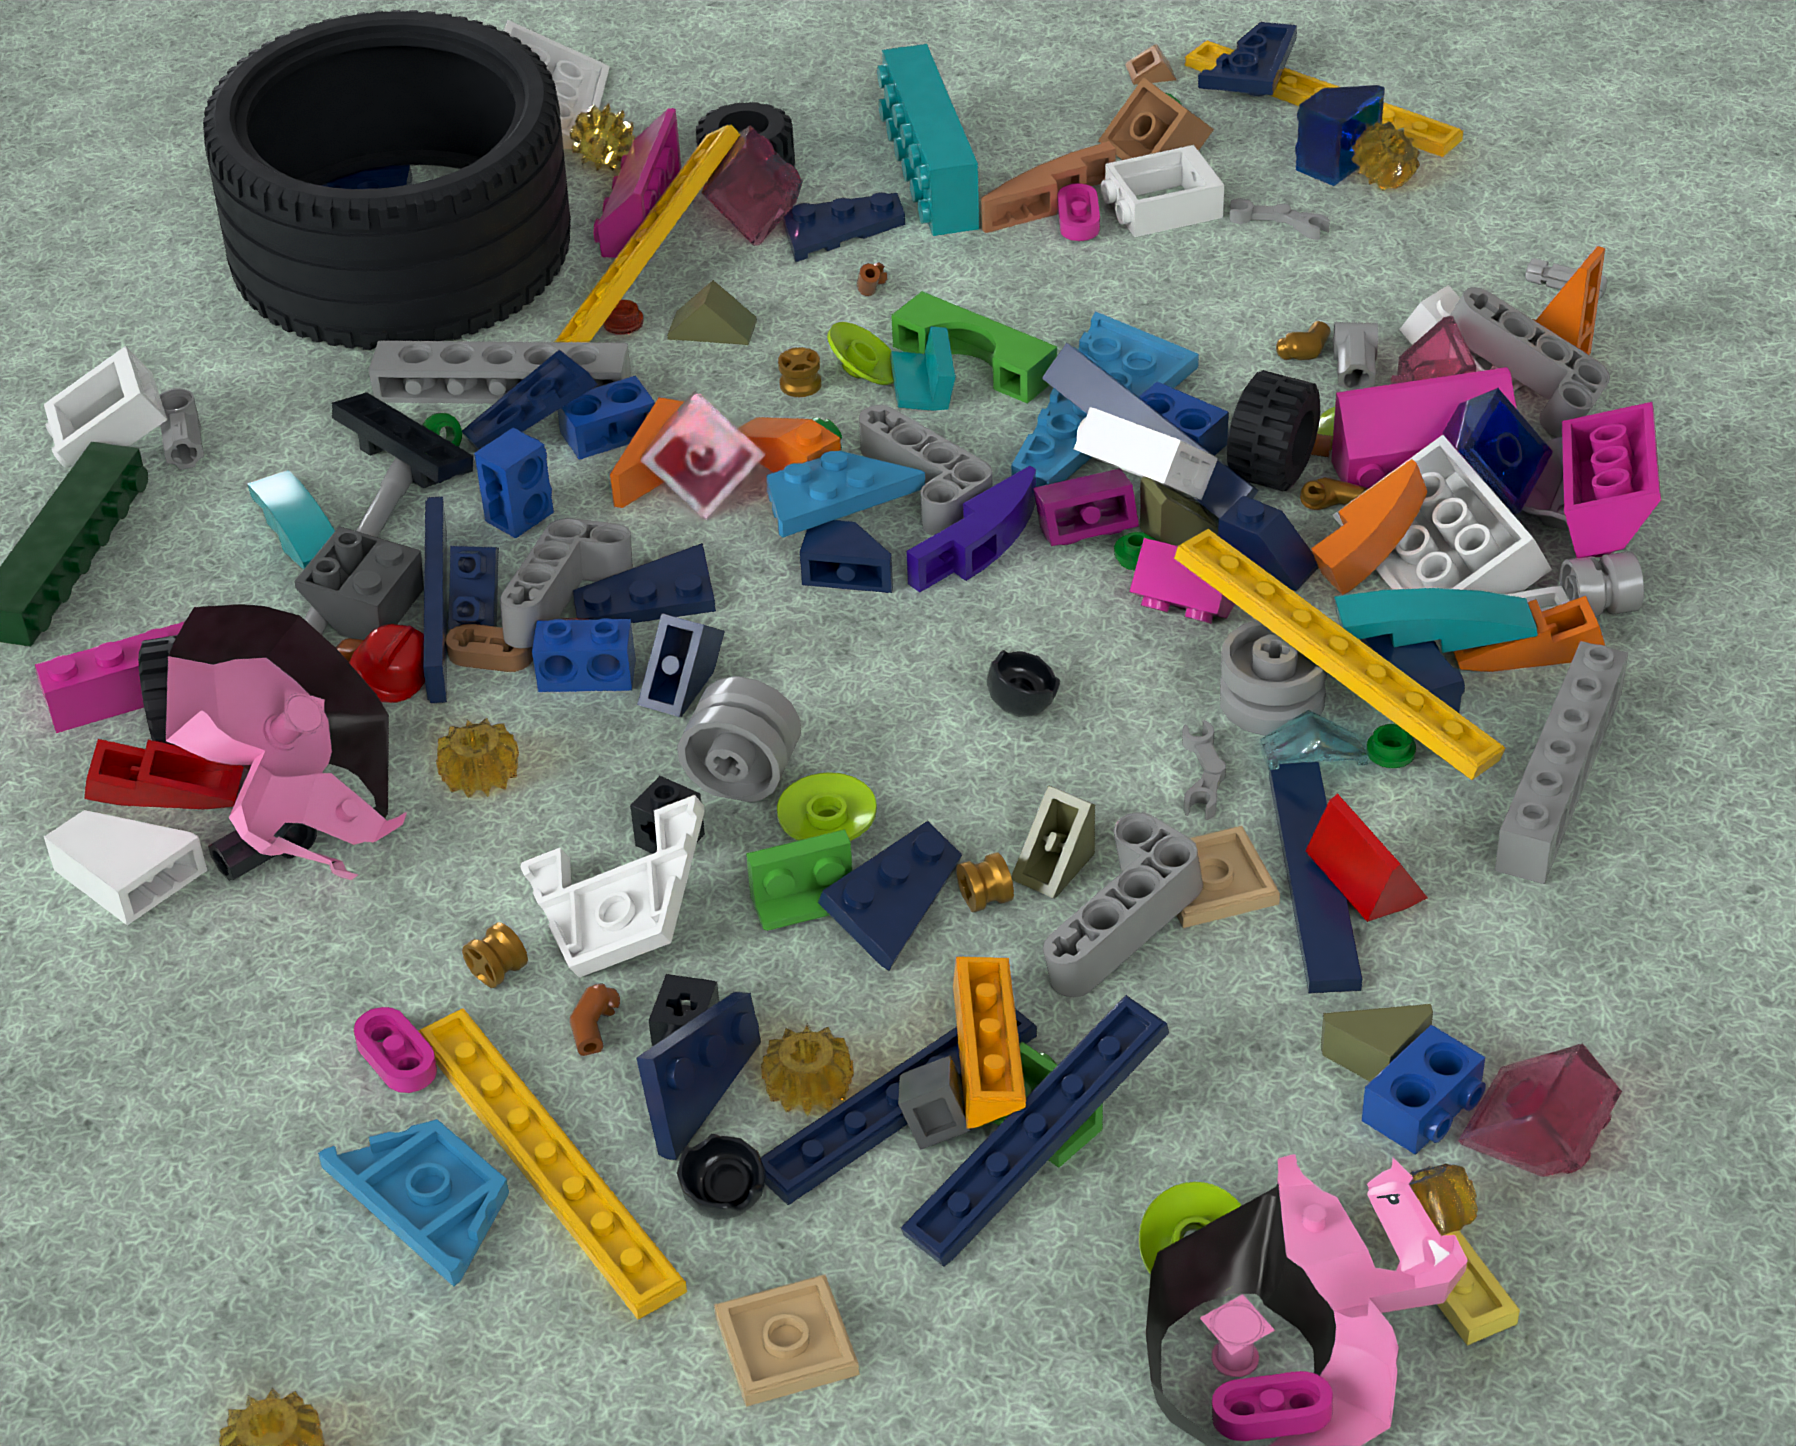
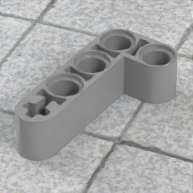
(1533, 356)
(949, 470)
(556, 566)
(1155, 885)

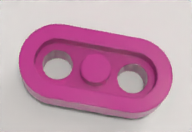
(1078, 212)
(398, 1053)
(1272, 1406)

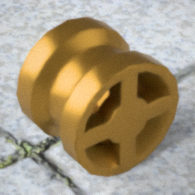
(799, 372)
(985, 882)
(495, 954)

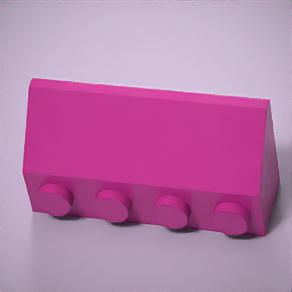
(643, 179)
(1393, 422)
(1609, 477)
(95, 681)

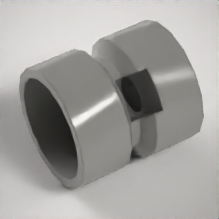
(1609, 584)

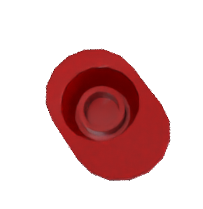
(391, 662)

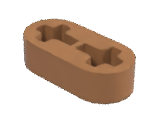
(485, 649)

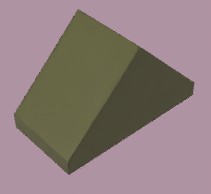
(713, 318)
(1171, 515)
(1057, 843)
(1372, 1037)

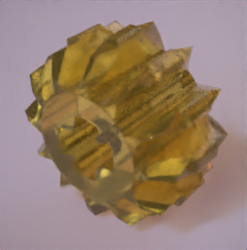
(589, 135)
(1386, 156)
(477, 757)
(807, 1069)
(1445, 1196)
(273, 1423)

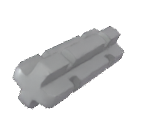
(1555, 276)

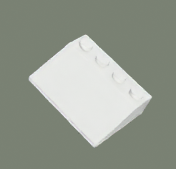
(576, 76)
(1461, 534)

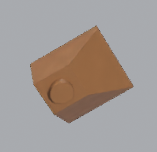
(1153, 124)

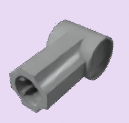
(1356, 353)
(182, 429)

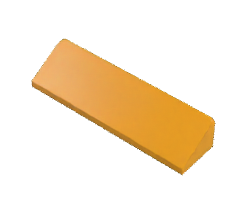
(987, 1039)

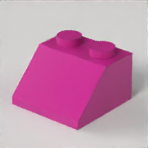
(1167, 582)

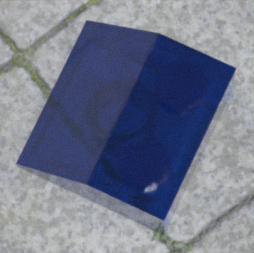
(1329, 129)
(1499, 446)

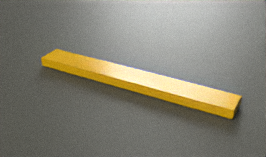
(1297, 87)
(649, 236)
(1340, 654)
(554, 1165)

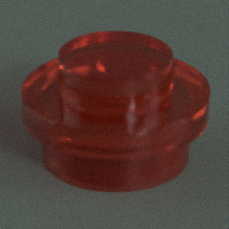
(624, 318)

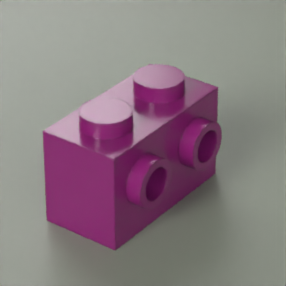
(1086, 507)

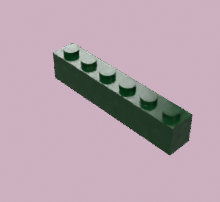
(66, 538)

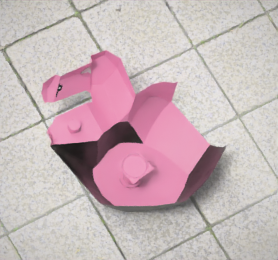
(283, 705)
(1317, 1275)

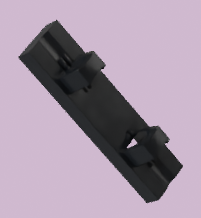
(387, 429)

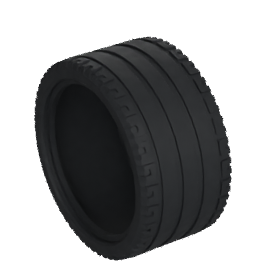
(398, 258)

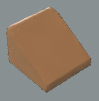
(1150, 65)

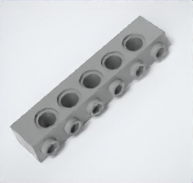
(479, 370)
(1561, 763)

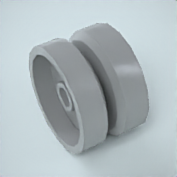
(1267, 680)
(739, 739)

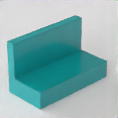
(926, 378)

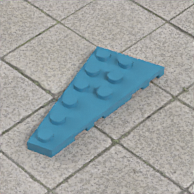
(1128, 356)

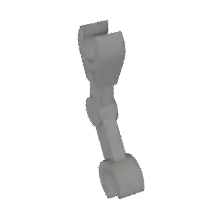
(1306, 223)
(1214, 770)

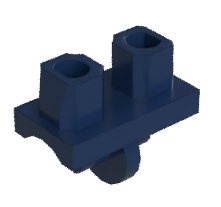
(473, 586)

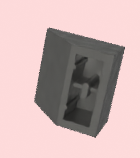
(361, 582)

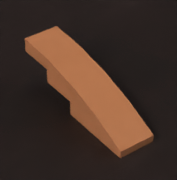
(1035, 192)

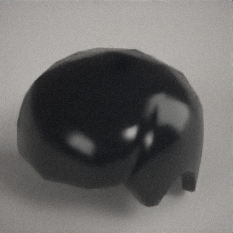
(1021, 683)
(721, 1176)

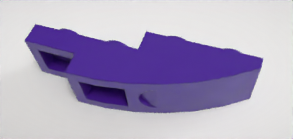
(986, 531)

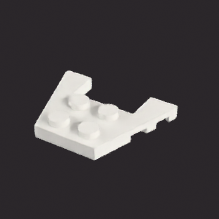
(623, 908)

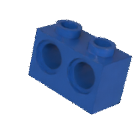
(1193, 416)
(605, 417)
(514, 482)
(584, 655)
(1424, 1090)

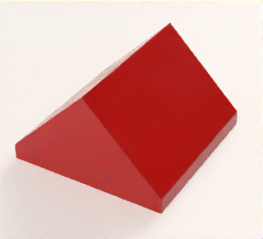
(1361, 864)

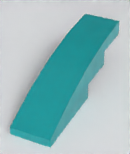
(292, 515)
(1427, 614)

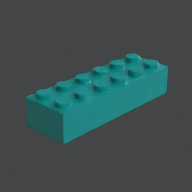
(929, 140)

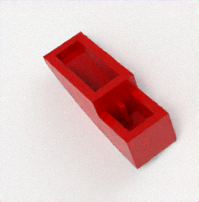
(160, 777)

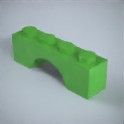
(1015, 356)

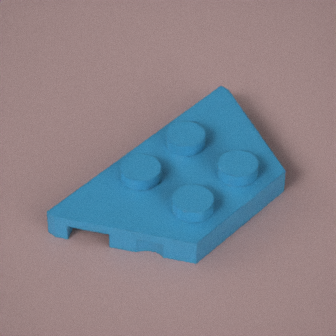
(834, 488)
(425, 1191)

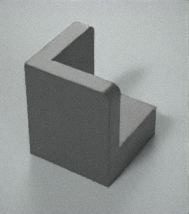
(933, 1102)

